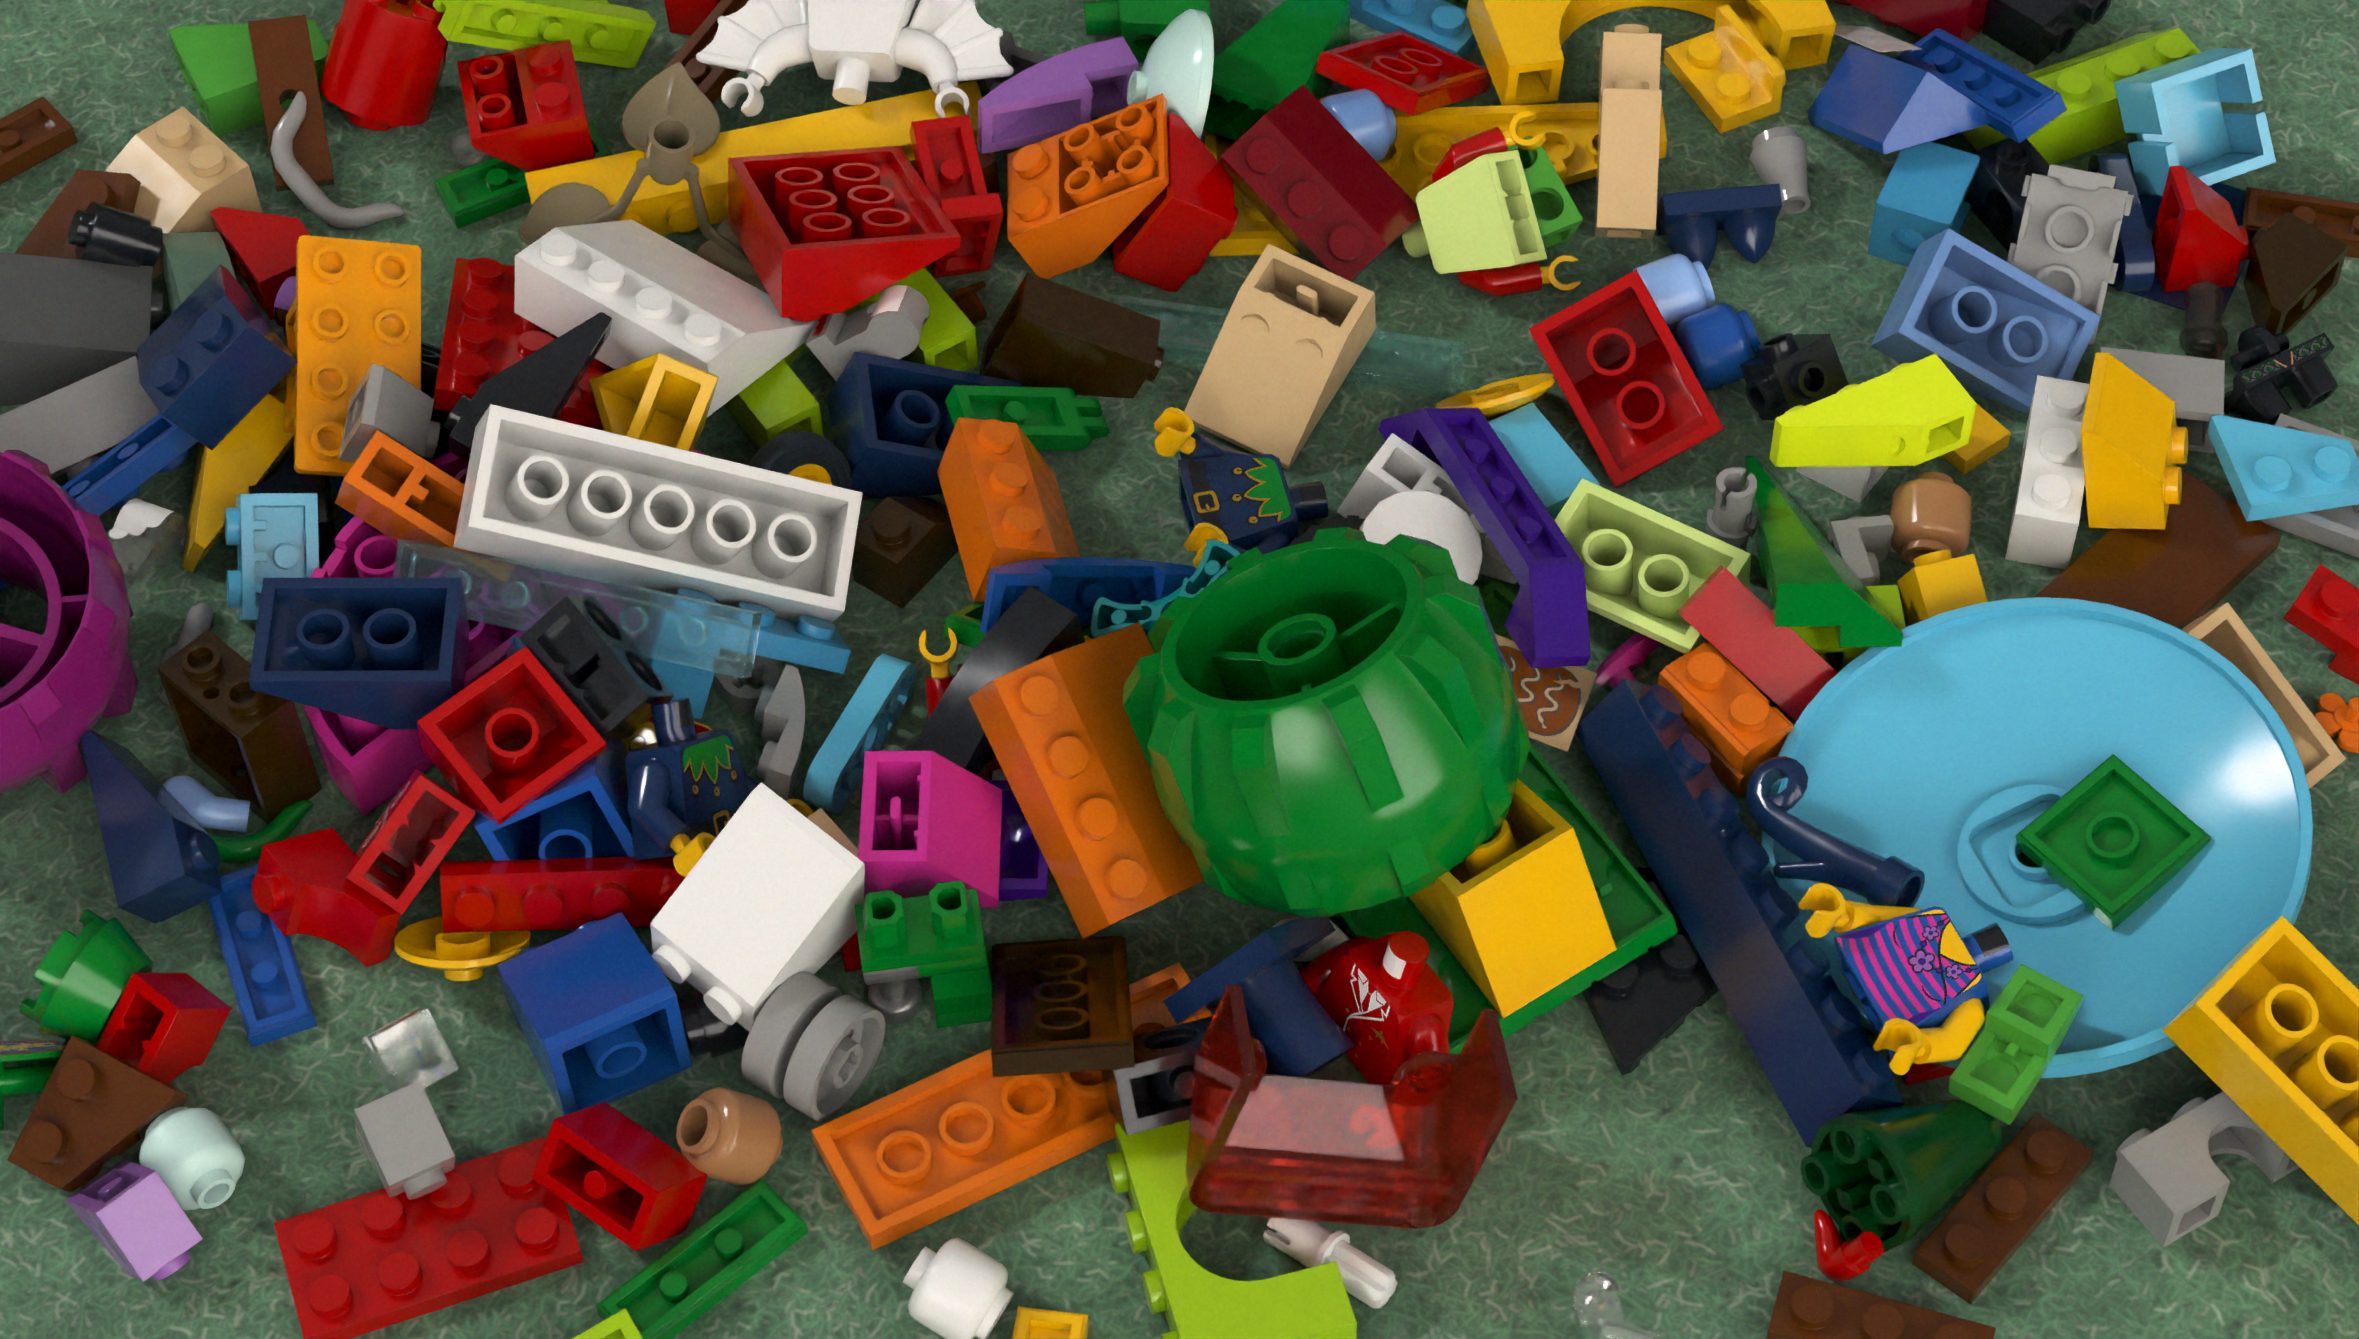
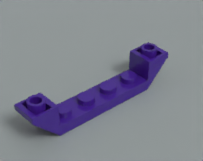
(1551, 604)

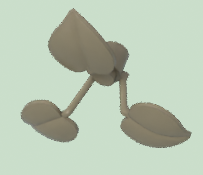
(671, 125)

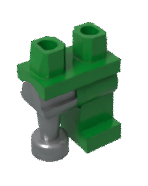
(924, 938)

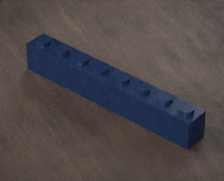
(1735, 909)

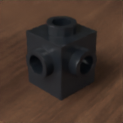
(1792, 373)

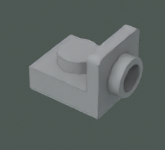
(1862, 544)

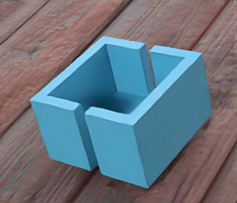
(2183, 123)

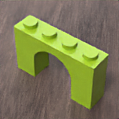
(782, 402)
(1194, 1300)

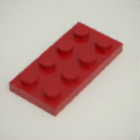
(402, 1258)

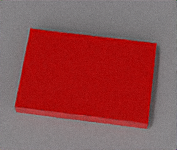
(1405, 72)

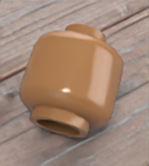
(1930, 517)
(730, 1135)

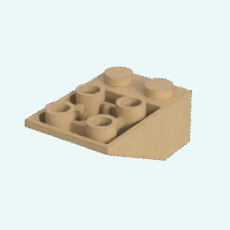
(1281, 355)

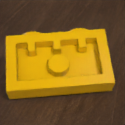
(1728, 72)

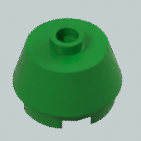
(85, 978)

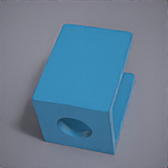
(1921, 199)

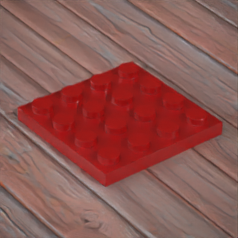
(488, 337)

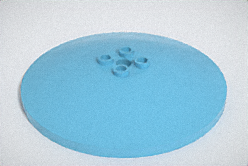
(1993, 720)

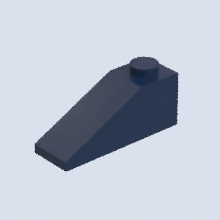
(152, 844)

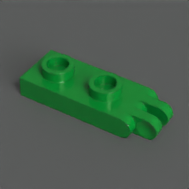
(1045, 414)

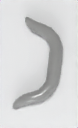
(307, 189)

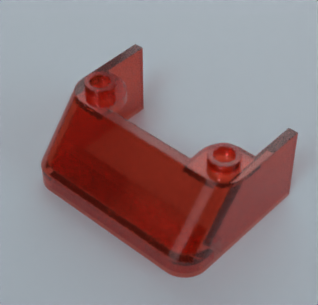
(1342, 1146)

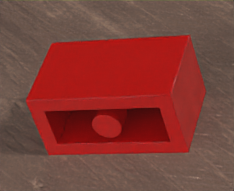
(619, 1175)

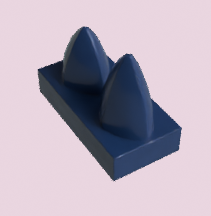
(1695, 217)

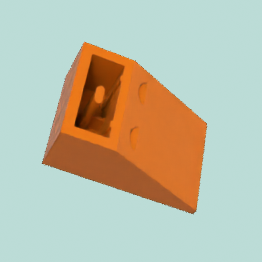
(1085, 186)

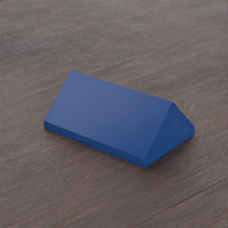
(1890, 103)

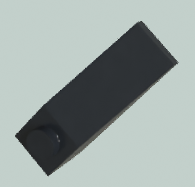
(533, 385)

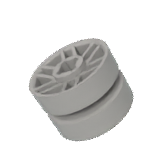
(812, 1046)

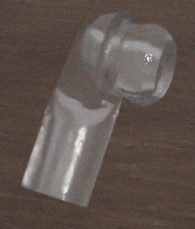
(1601, 1311)

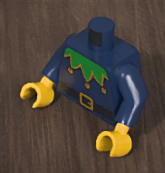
(1233, 492)
(684, 787)

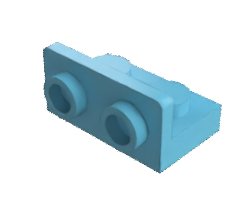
(273, 540)

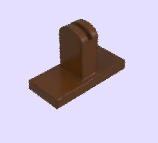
(969, 301)

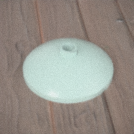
(1179, 68)

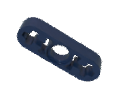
(2134, 247)

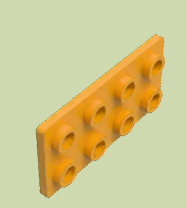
(350, 311)

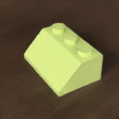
(1643, 563)

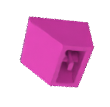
(928, 826)

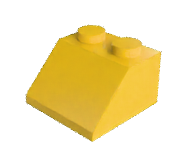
(2130, 449)

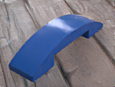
(1080, 583)

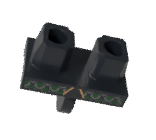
(2269, 370)

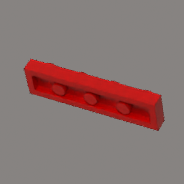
(553, 892)

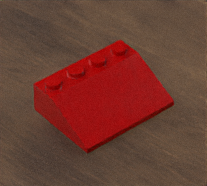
(834, 225)

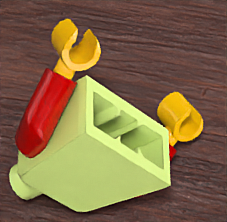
(1483, 218)

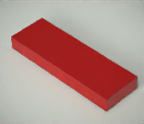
(1746, 635)

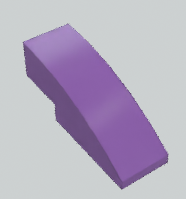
(1056, 95)

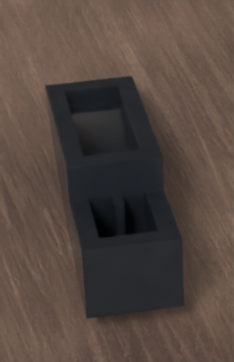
(1023, 634)

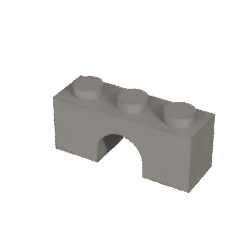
(2170, 1172)

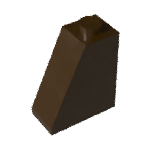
(1072, 342)

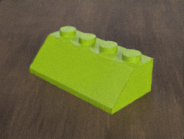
(2090, 93)

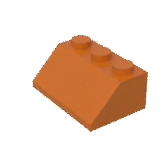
(1001, 500)

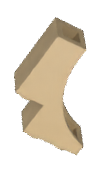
(1628, 133)

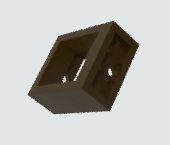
(238, 728)

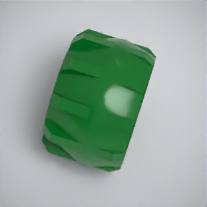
(1329, 723)

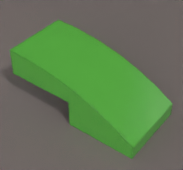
(2016, 1044)

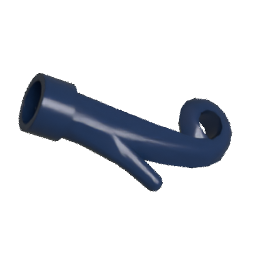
(1824, 855)

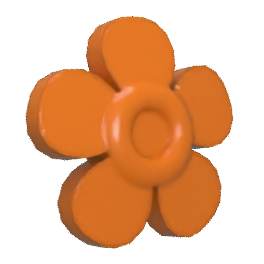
(2340, 720)

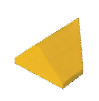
(655, 400)

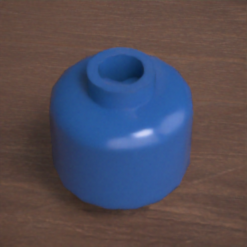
(1717, 344)

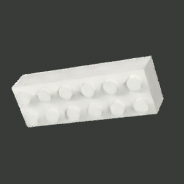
(656, 516)

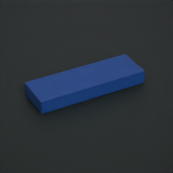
(259, 963)

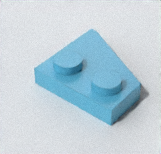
(2283, 468)

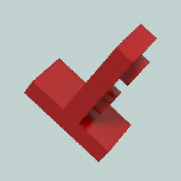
(953, 174)

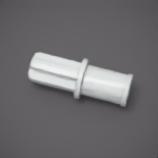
(1316, 1246)

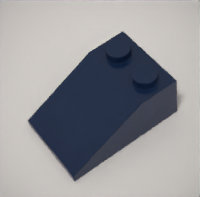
(212, 360)
(895, 422)
(362, 645)

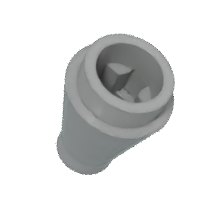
(1782, 159)

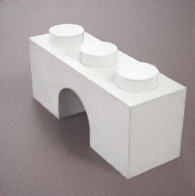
(2050, 477)

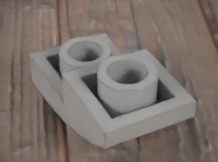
(783, 722)

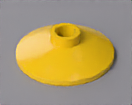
(1501, 396)
(458, 954)

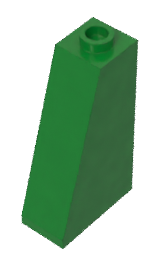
(1274, 62)

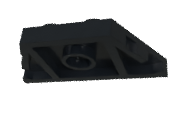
(1649, 994)

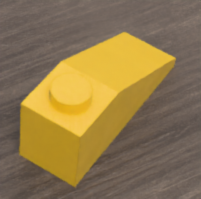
(221, 474)

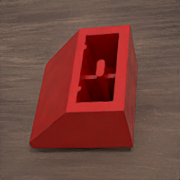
(527, 106)

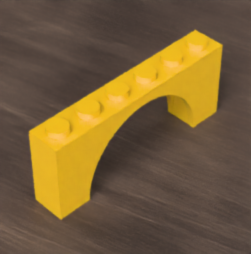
(1525, 37)

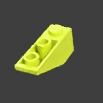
(1886, 421)

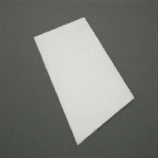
(1873, 39)

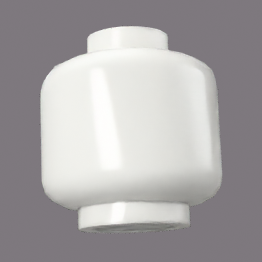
(957, 1290)

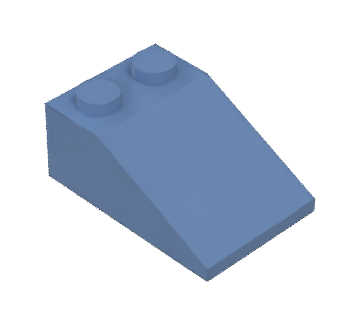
(1984, 321)

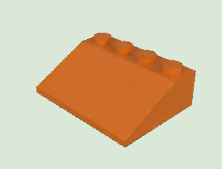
(1086, 779)

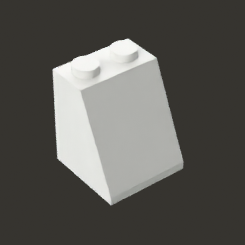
(758, 908)

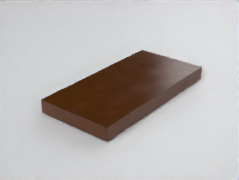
(2174, 570)

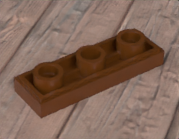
(282, 69)

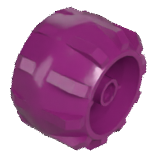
(82, 659)

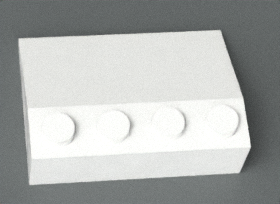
(656, 300)

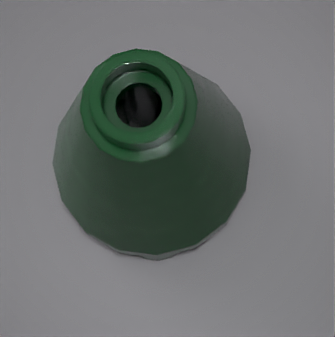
(1897, 1165)

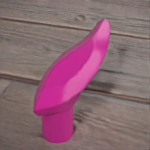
(1625, 660)

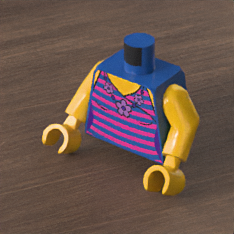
(1910, 973)

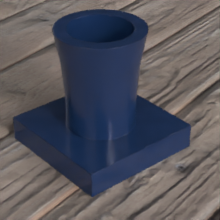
(1278, 1003)

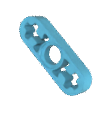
(859, 729)

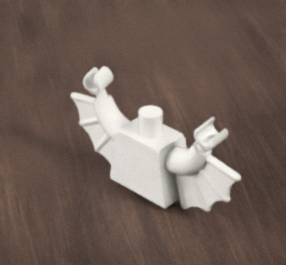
(856, 45)

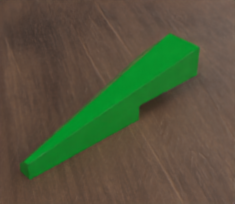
(1807, 575)

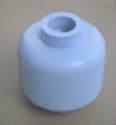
(1677, 287)

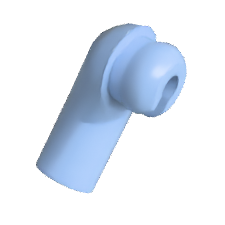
(206, 808)

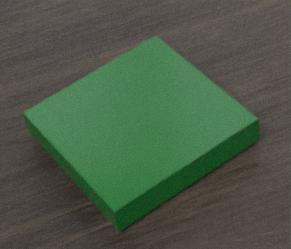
(2112, 841)

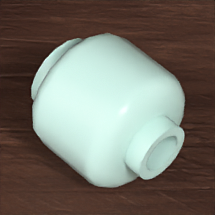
(193, 1156)

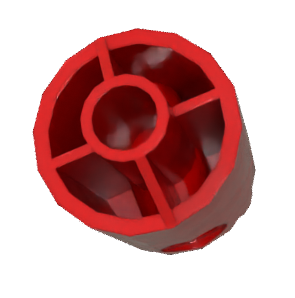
(385, 62)

